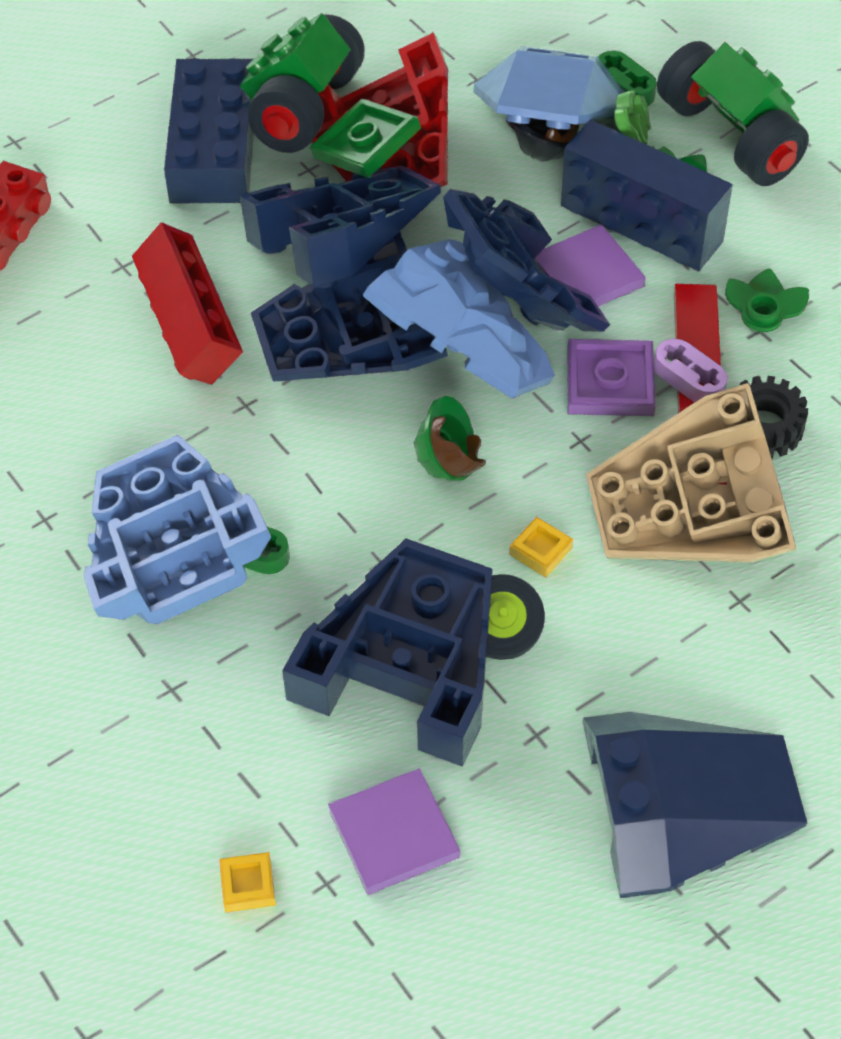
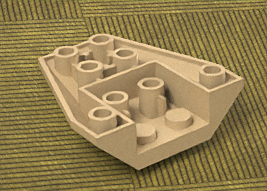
(665, 493)

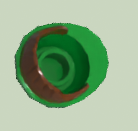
(447, 441)

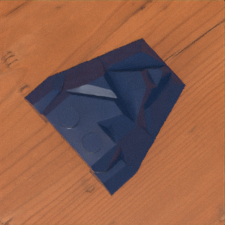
(502, 251)
(338, 330)

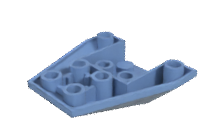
(550, 87)

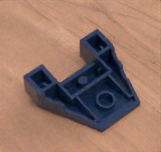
(334, 224)
(409, 632)

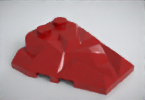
(414, 89)

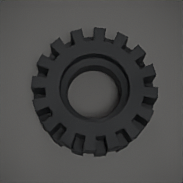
(785, 404)

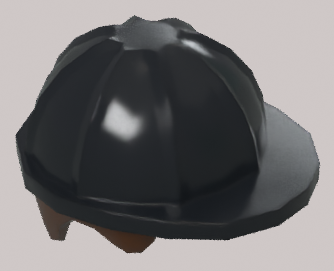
(543, 141)

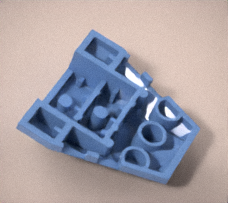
(465, 313)
(168, 534)

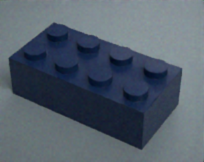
(209, 132)
(645, 194)

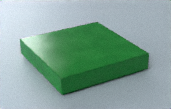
(365, 137)

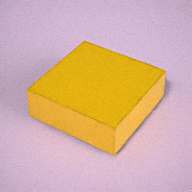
(541, 547)
(247, 882)

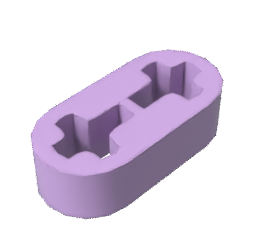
(688, 373)

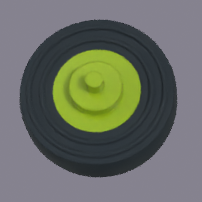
(514, 617)

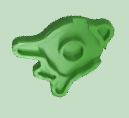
(633, 116)

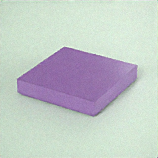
(592, 265)
(611, 377)
(394, 831)

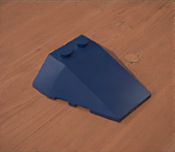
(688, 796)

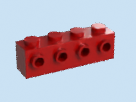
(22, 202)
(186, 304)

